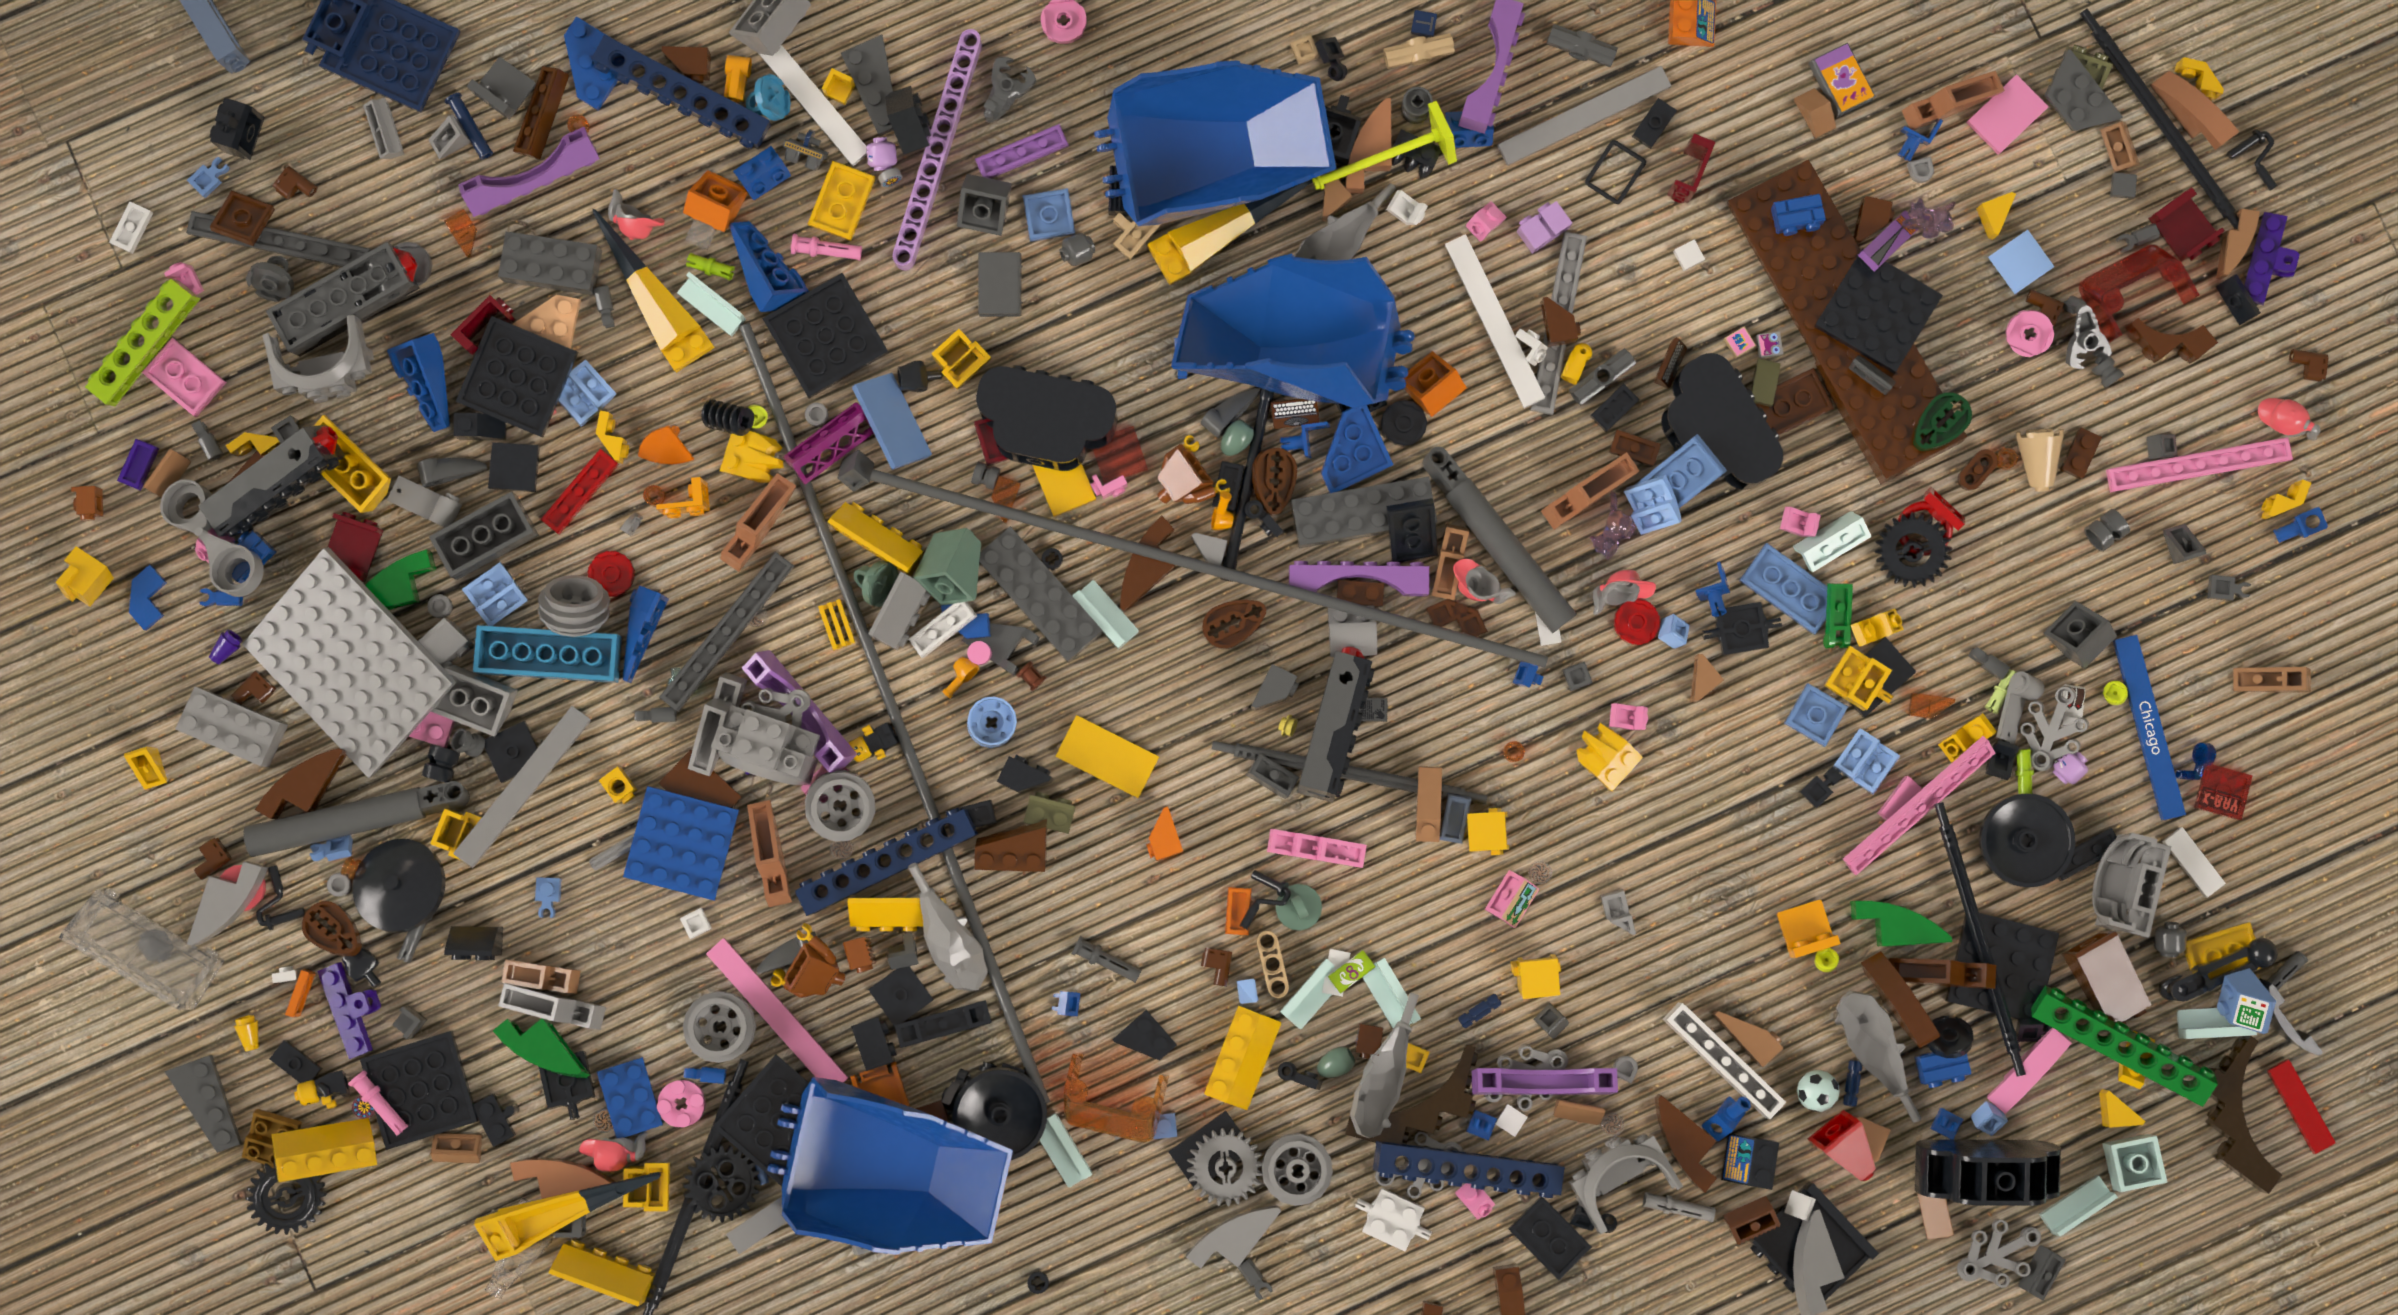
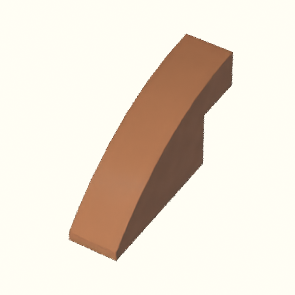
(1953, 100)
(2194, 109)
(1372, 139)
(1590, 491)
(757, 522)
(769, 853)
(558, 1175)

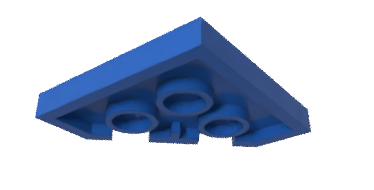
(590, 84)
(1354, 451)

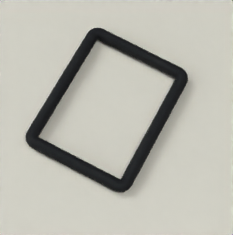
(1629, 185)

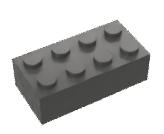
(550, 263)
(483, 536)

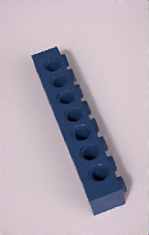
(611, 49)
(808, 890)
(1387, 1153)

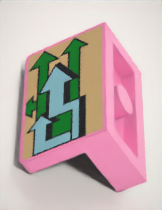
(1512, 898)

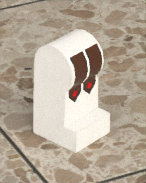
(2075, 709)

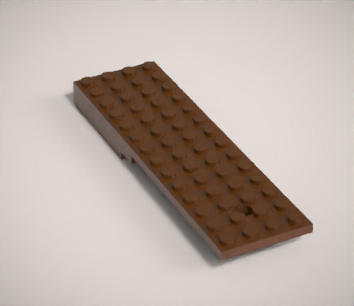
(1806, 275)

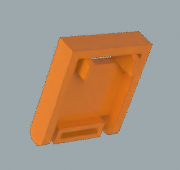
(883, 1083)

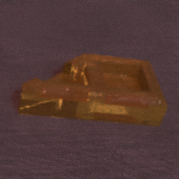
(1005, 493)
(1928, 705)

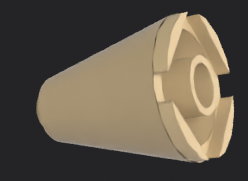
(2040, 456)

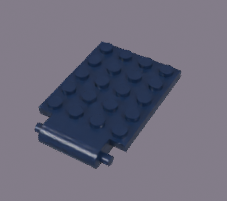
(382, 47)

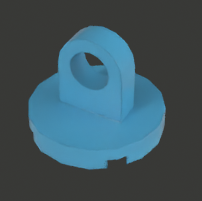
(770, 98)

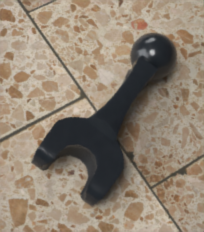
(2195, 982)

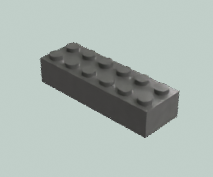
(1353, 512)
(1039, 594)

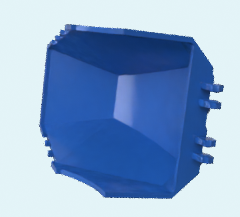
(1213, 138)
(1299, 331)
(886, 1173)

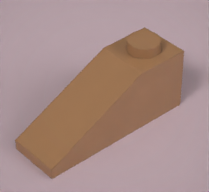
(2272, 679)
(1428, 804)
(1754, 1040)

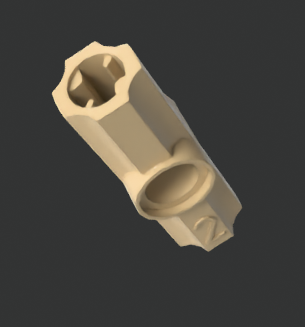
(1418, 51)

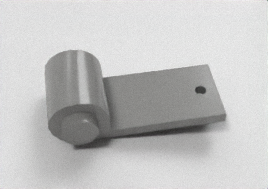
(425, 502)
(2020, 688)

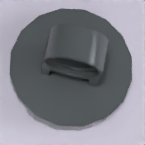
(271, 280)

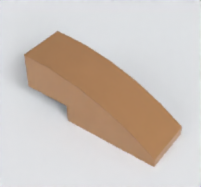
(2236, 242)
(1451, 551)
(541, 976)

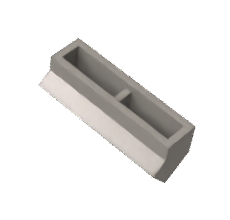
(383, 129)

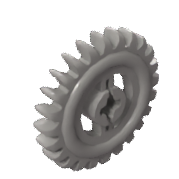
(1226, 1190)

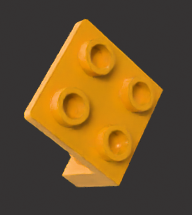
(699, 492)
(1806, 929)

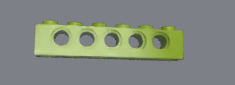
(154, 339)

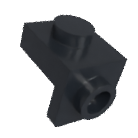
(2002, 761)

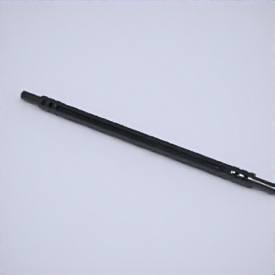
(2161, 119)
(1979, 937)
(686, 1212)

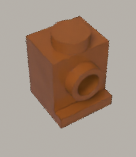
(88, 502)

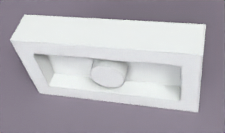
(131, 227)

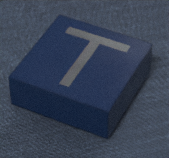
(1423, 23)

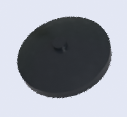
(2027, 840)
(399, 885)
(1002, 1108)

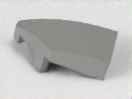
(1617, 910)

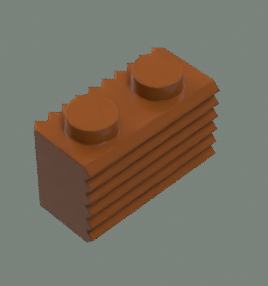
(860, 954)

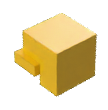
(960, 358)
(84, 577)
(453, 830)
(1488, 831)
(1537, 976)
(653, 1195)

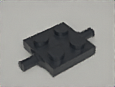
(1742, 629)
(567, 1090)

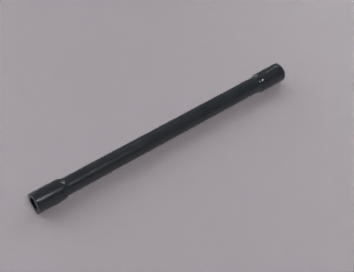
(1247, 483)

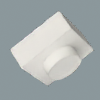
(286, 974)

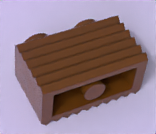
(1751, 1220)

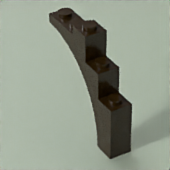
(1425, 1116)
(2227, 1118)

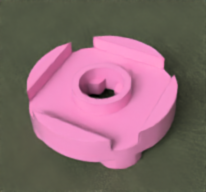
(1072, 30)
(2034, 345)
(668, 1107)

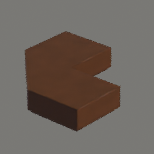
(1450, 611)

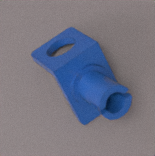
(1914, 139)
(1302, 441)
(2299, 526)
(1715, 592)
(1727, 1117)

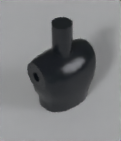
(915, 377)
(362, 966)

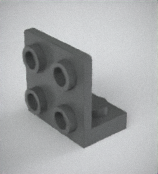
(503, 88)

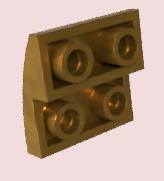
(258, 1142)

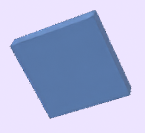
(1049, 215)
(1816, 715)

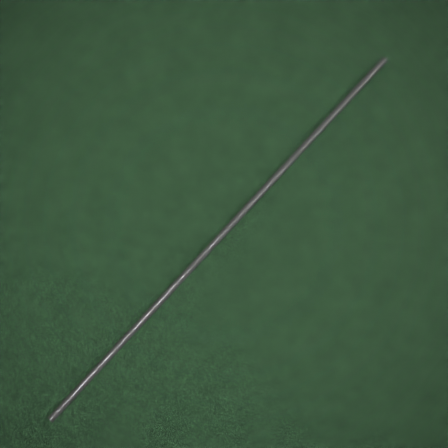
(893, 711)

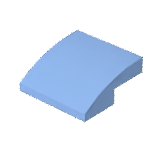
(2021, 261)
(585, 393)
(1653, 504)
(495, 594)
(1866, 761)

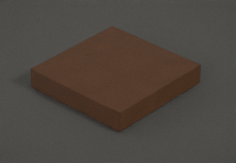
(242, 218)

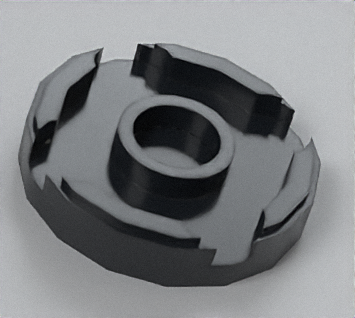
(1403, 423)
(1954, 1038)

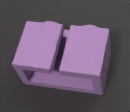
(1544, 227)

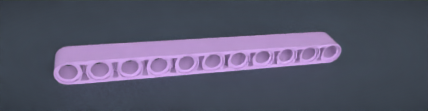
(942, 139)

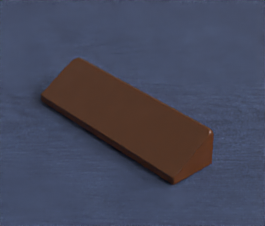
(541, 112)

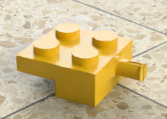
(1859, 679)

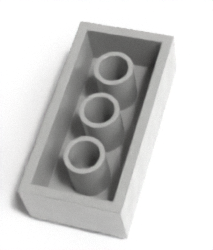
(231, 727)

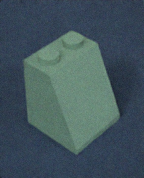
(950, 566)

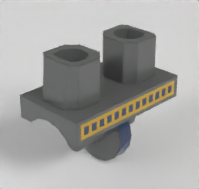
(795, 148)

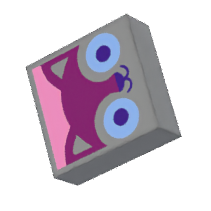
(1769, 344)

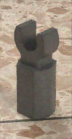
(2139, 237)
(605, 305)
(207, 441)
(1989, 663)
(657, 715)
(1253, 1276)

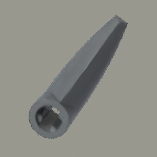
(1227, 412)
(440, 471)
(782, 956)

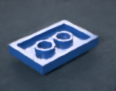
(629, 1098)

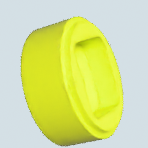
(760, 416)
(2115, 693)
(1826, 960)

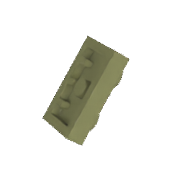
(2096, 65)
(1058, 814)

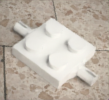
(1393, 1219)

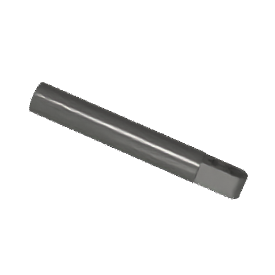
(1499, 540)
(352, 818)

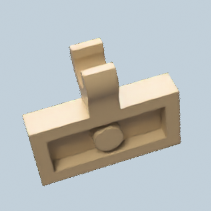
(1133, 236)

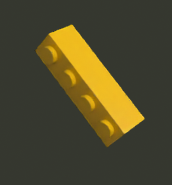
(357, 475)
(876, 538)
(885, 913)
(1242, 1058)
(323, 1149)
(603, 1273)

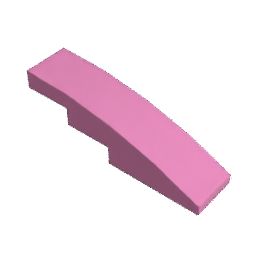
(1316, 848)
(2036, 1064)

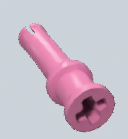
(814, 246)
(371, 1094)

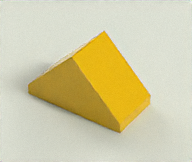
(1994, 213)
(147, 766)
(2116, 1113)

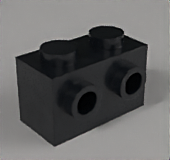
(874, 1043)

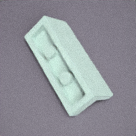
(711, 305)
(1833, 540)
(1106, 614)
(1388, 992)
(1308, 997)
(2207, 1024)
(1064, 1152)
(2077, 1206)

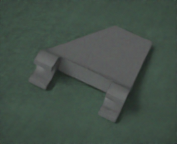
(1003, 642)

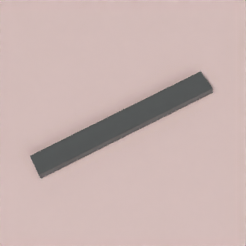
(283, 243)
(726, 632)

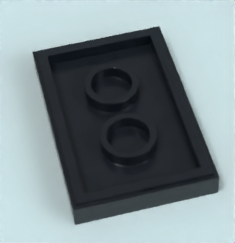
(1412, 530)
(1901, 670)
(1181, 1152)
(1550, 1238)

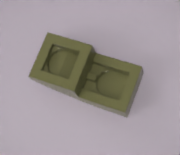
(1765, 381)

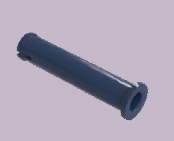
(469, 125)

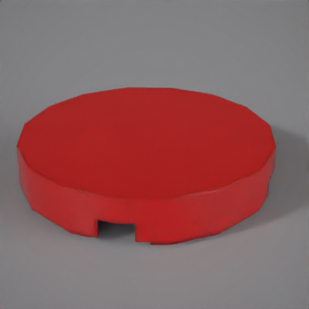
(613, 572)
(1637, 622)

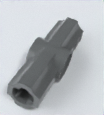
(1582, 45)
(1613, 368)

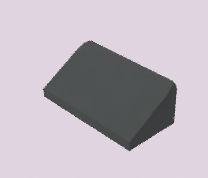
(1872, 374)
(1272, 776)
(2044, 1270)

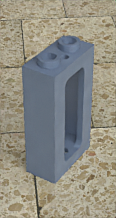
(216, 34)

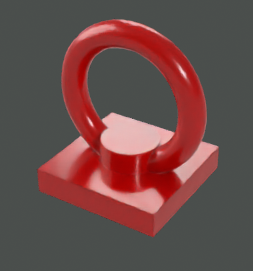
(1940, 510)

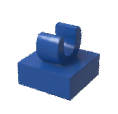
(1527, 675)
(1068, 1003)
(1946, 1123)
(1481, 1125)

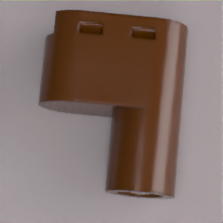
(291, 181)
(2046, 304)
(2314, 364)
(256, 685)
(215, 855)
(1221, 961)

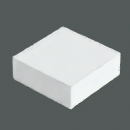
(1689, 255)
(696, 923)
(1511, 1120)
(1800, 1205)

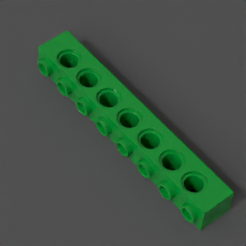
(2196, 1090)

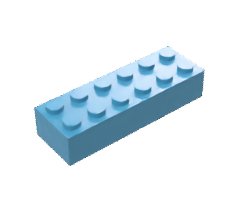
(547, 654)

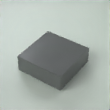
(2123, 185)
(1577, 676)

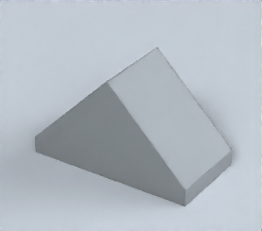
(448, 137)
(1210, 548)

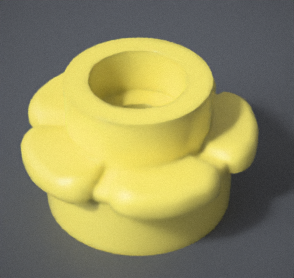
(1288, 726)

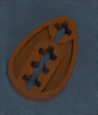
(1261, 476)
(1223, 612)
(323, 938)

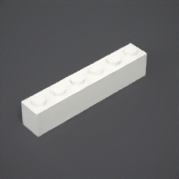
(1724, 1060)

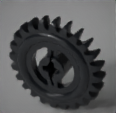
(1935, 542)
(279, 1220)

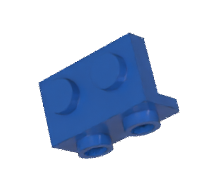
(1465, 137)
(762, 173)

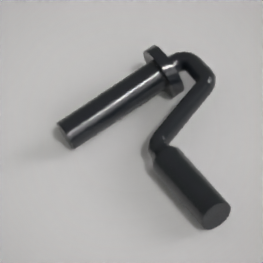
(2257, 137)
(1281, 888)
(281, 918)

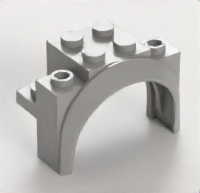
(324, 375)
(766, 747)
(2129, 886)
(1614, 1166)

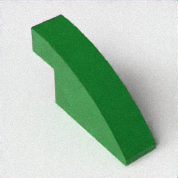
(396, 583)
(1898, 925)
(542, 1047)

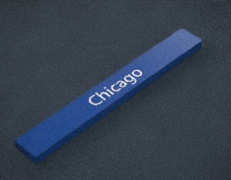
(2149, 727)

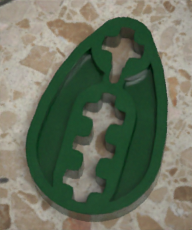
(1935, 410)

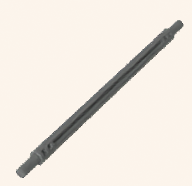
(1353, 773)

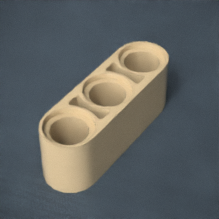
(1271, 976)

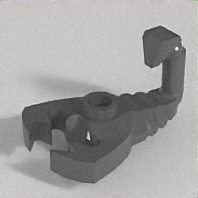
(1005, 89)
(2086, 334)

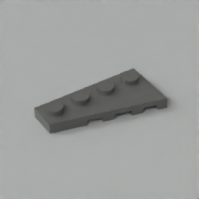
(872, 78)

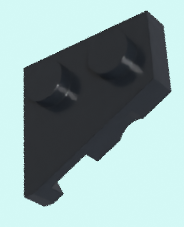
(1146, 1037)

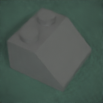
(983, 204)
(2081, 634)
(1275, 688)

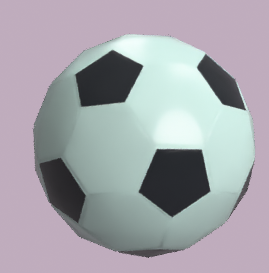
(1818, 1091)

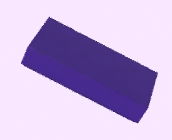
(138, 464)

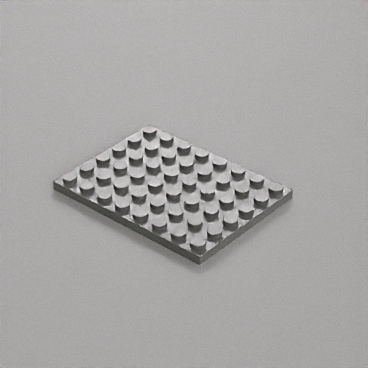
(348, 662)

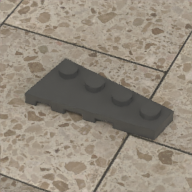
(206, 1099)

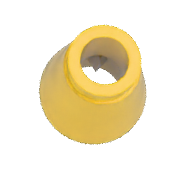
(248, 1032)

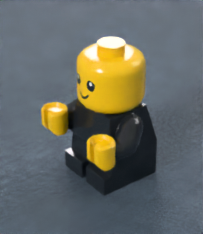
(873, 742)
(324, 1088)

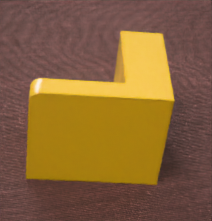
(838, 86)

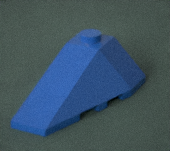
(766, 274)
(423, 370)
(643, 619)

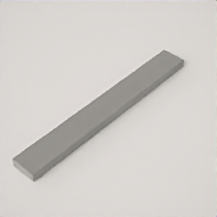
(1584, 116)
(1564, 295)
(522, 787)

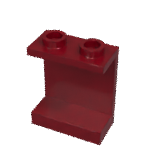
(1701, 149)
(2185, 227)
(478, 319)
(355, 543)

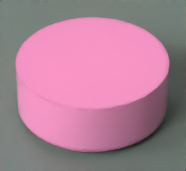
(979, 653)

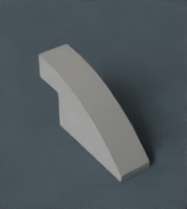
(728, 693)
(225, 901)
(552, 1006)
(757, 1227)
(1234, 1236)
(1814, 1264)

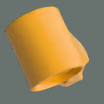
(737, 71)

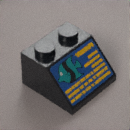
(1750, 1161)

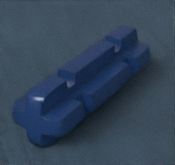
(1479, 1011)
(1852, 1083)

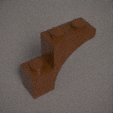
(2157, 344)

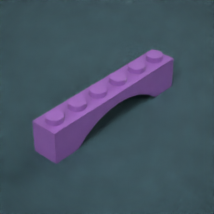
(1478, 106)
(488, 192)
(1407, 580)
(831, 748)
(1544, 1082)

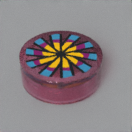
(362, 1109)

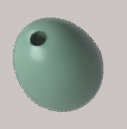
(1236, 438)
(1336, 1063)

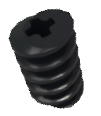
(727, 417)

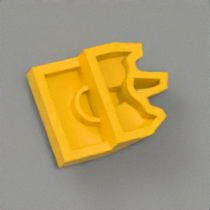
(751, 457)
(1607, 756)

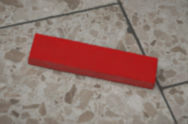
(579, 491)
(2301, 1106)

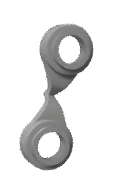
(221, 554)

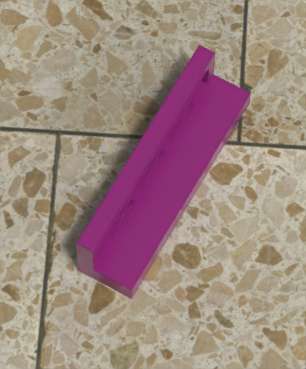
(829, 434)

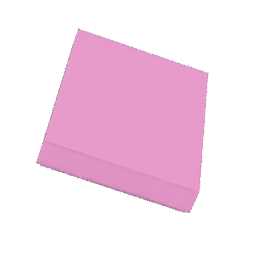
(2007, 114)
(184, 377)

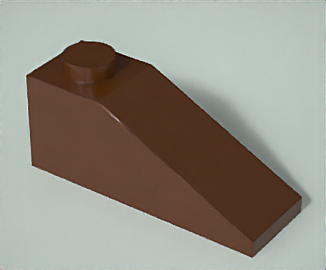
(1509, 1289)

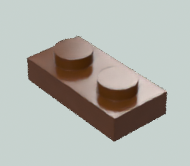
(1638, 448)
(2081, 453)
(1361, 592)

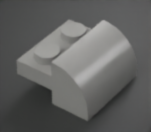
(1351, 631)

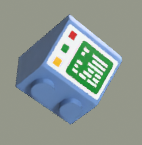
(2246, 1001)

